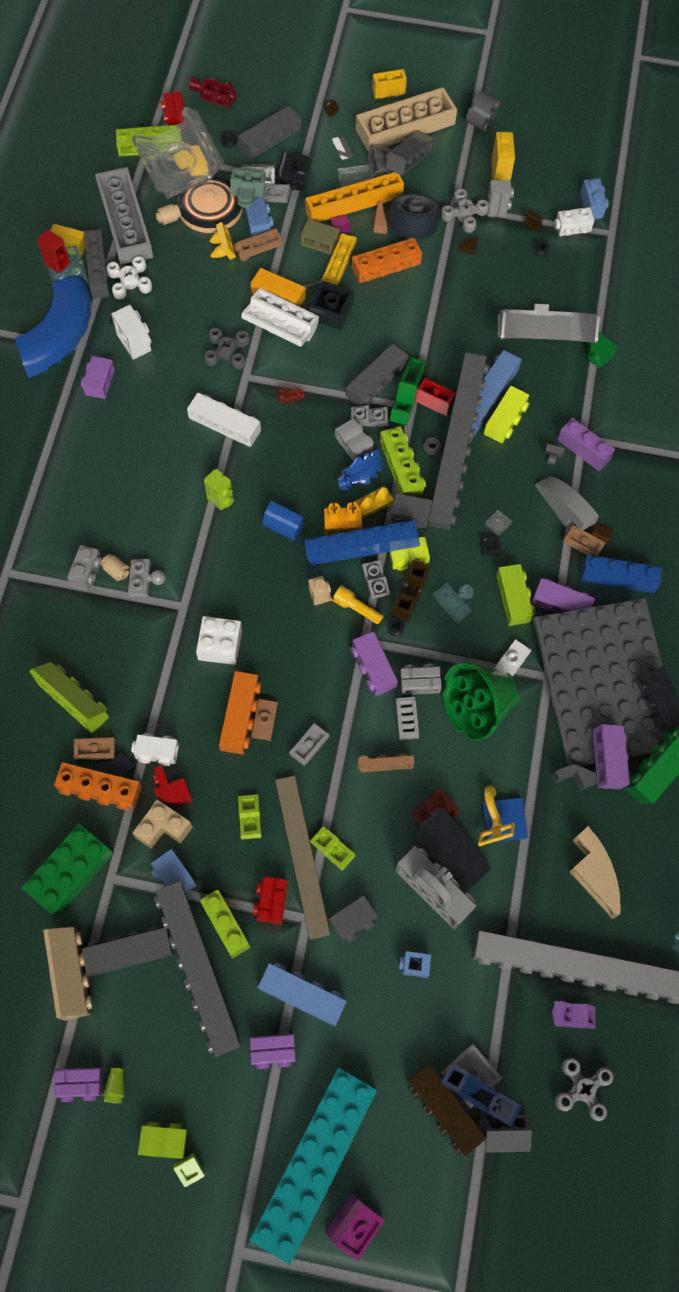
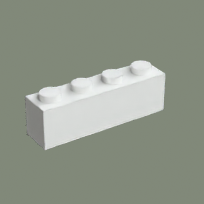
(224, 419)

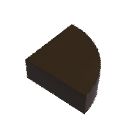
(468, 246)

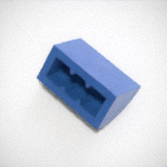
(283, 521)

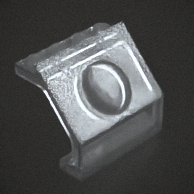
(180, 156)

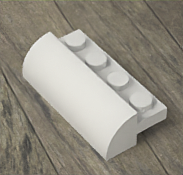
(281, 317)

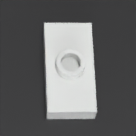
(513, 658)

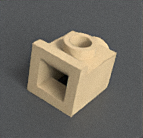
(319, 590)

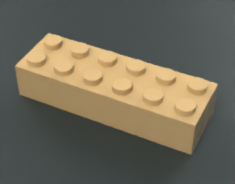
(401, 119)

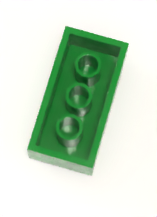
(657, 771)
(67, 871)

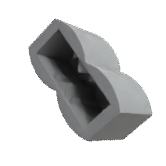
(353, 439)

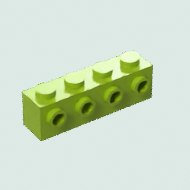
(124, 137)
(401, 462)

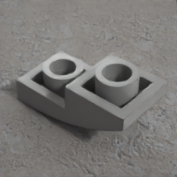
(370, 417)
(375, 579)

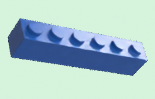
(362, 542)

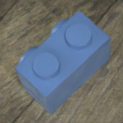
(594, 197)

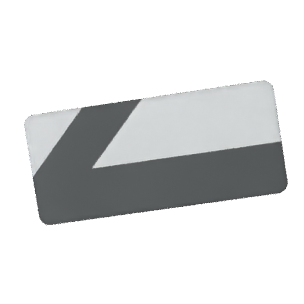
(342, 147)

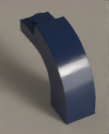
(481, 1095)

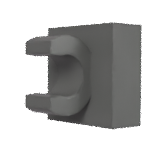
(553, 452)

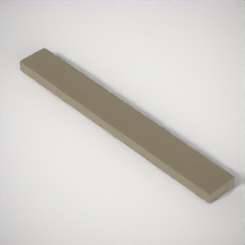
(302, 858)

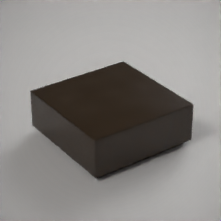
(533, 220)

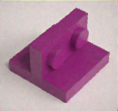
(354, 1227)

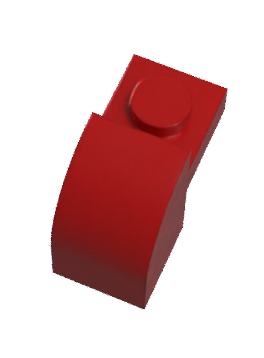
(173, 793)

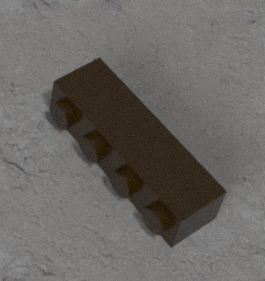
(447, 1111)

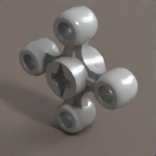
(464, 210)
(589, 1098)

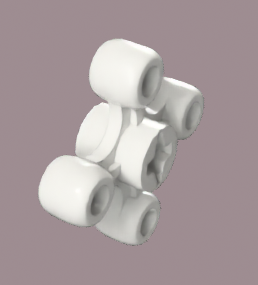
(129, 277)

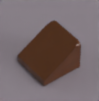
(602, 532)

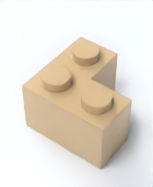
(161, 820)

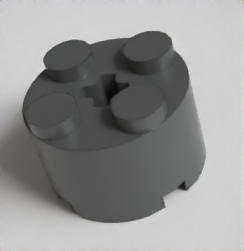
(483, 111)

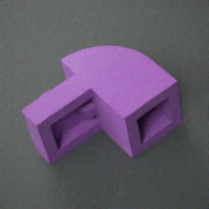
(573, 1015)

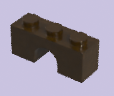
(411, 592)

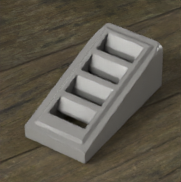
(408, 701)

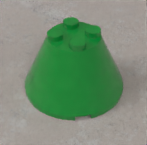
(478, 699)

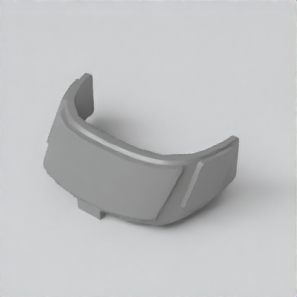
(548, 324)

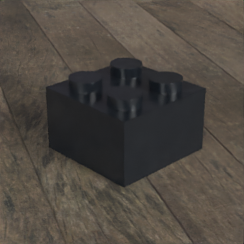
(332, 304)

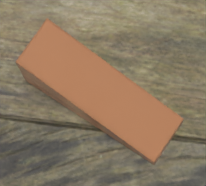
(380, 222)

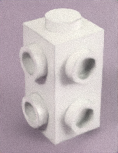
(574, 221)
(155, 749)

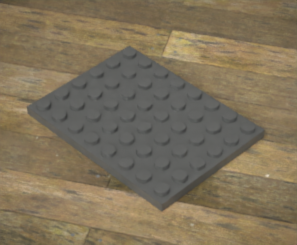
(593, 675)

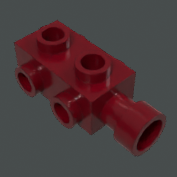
(214, 91)

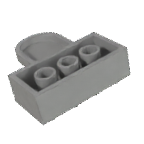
(434, 887)

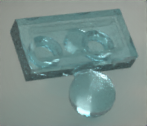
(453, 602)

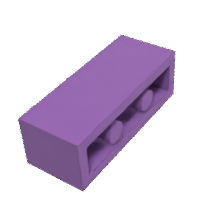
(586, 444)
(560, 598)
(373, 664)
(611, 757)

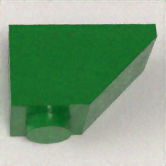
(601, 352)

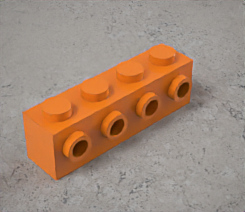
(386, 260)
(97, 786)

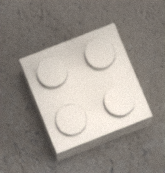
(132, 331)
(219, 640)

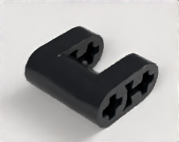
(286, 167)

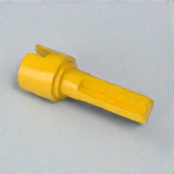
(346, 598)

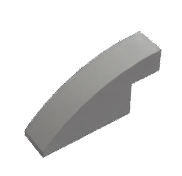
(567, 503)

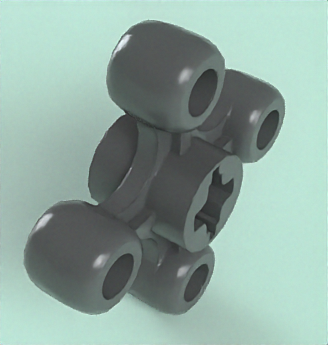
(226, 348)

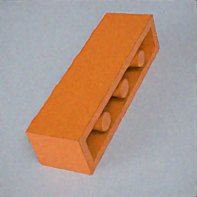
(239, 713)

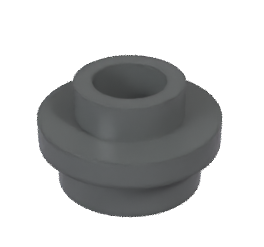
(432, 441)

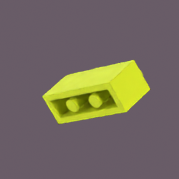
(507, 415)

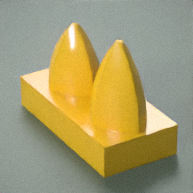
(226, 247)
(374, 501)

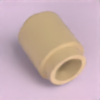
(168, 214)
(115, 567)

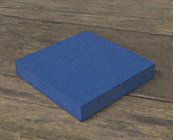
(510, 812)

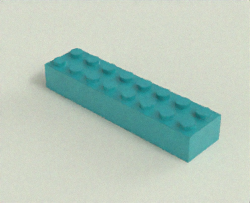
(313, 1166)

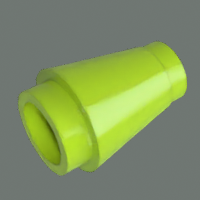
(114, 1086)

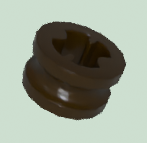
(331, 107)

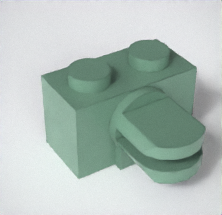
(247, 186)

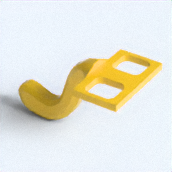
(497, 827)

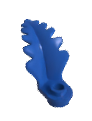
(361, 470)

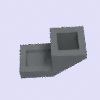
(582, 776)

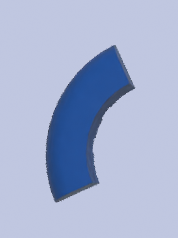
(60, 328)

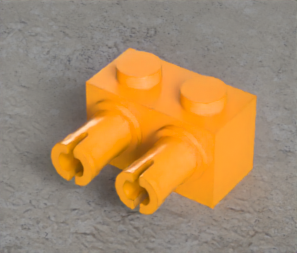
(342, 520)

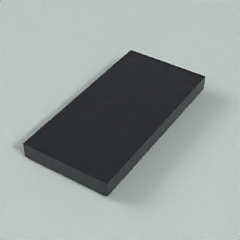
(451, 849)

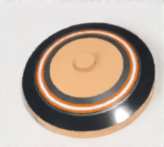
(209, 205)

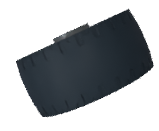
(414, 215)

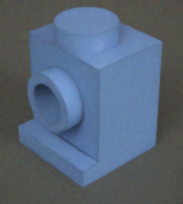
(421, 959)

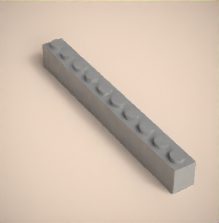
(577, 965)

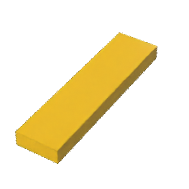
(339, 259)

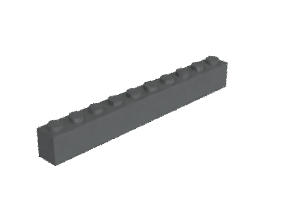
(457, 441)

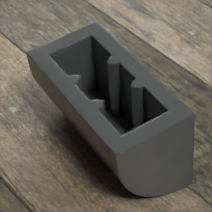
(506, 1138)

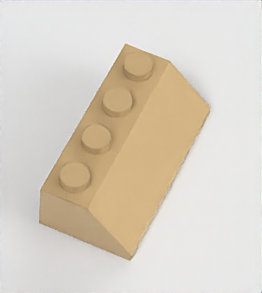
(67, 973)

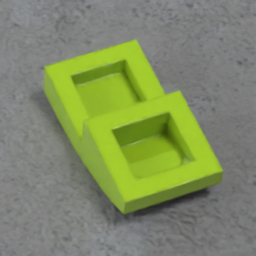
(249, 816)
(332, 848)

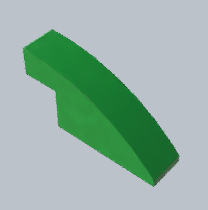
(407, 390)

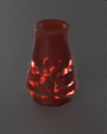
(289, 395)

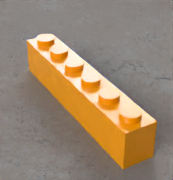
(354, 197)

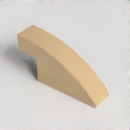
(597, 873)

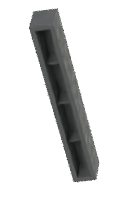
(198, 969)

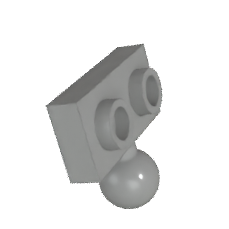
(141, 577)

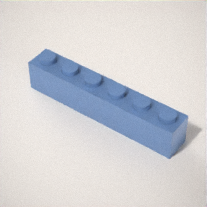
(497, 381)

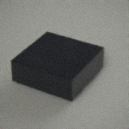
(490, 545)
(120, 765)

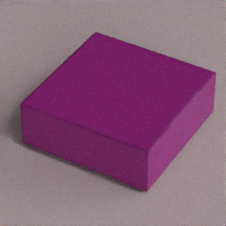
(341, 223)

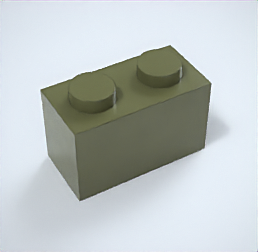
(320, 236)

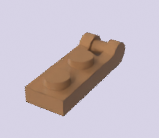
(258, 244)
(385, 763)

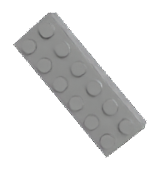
(124, 215)

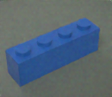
(621, 574)

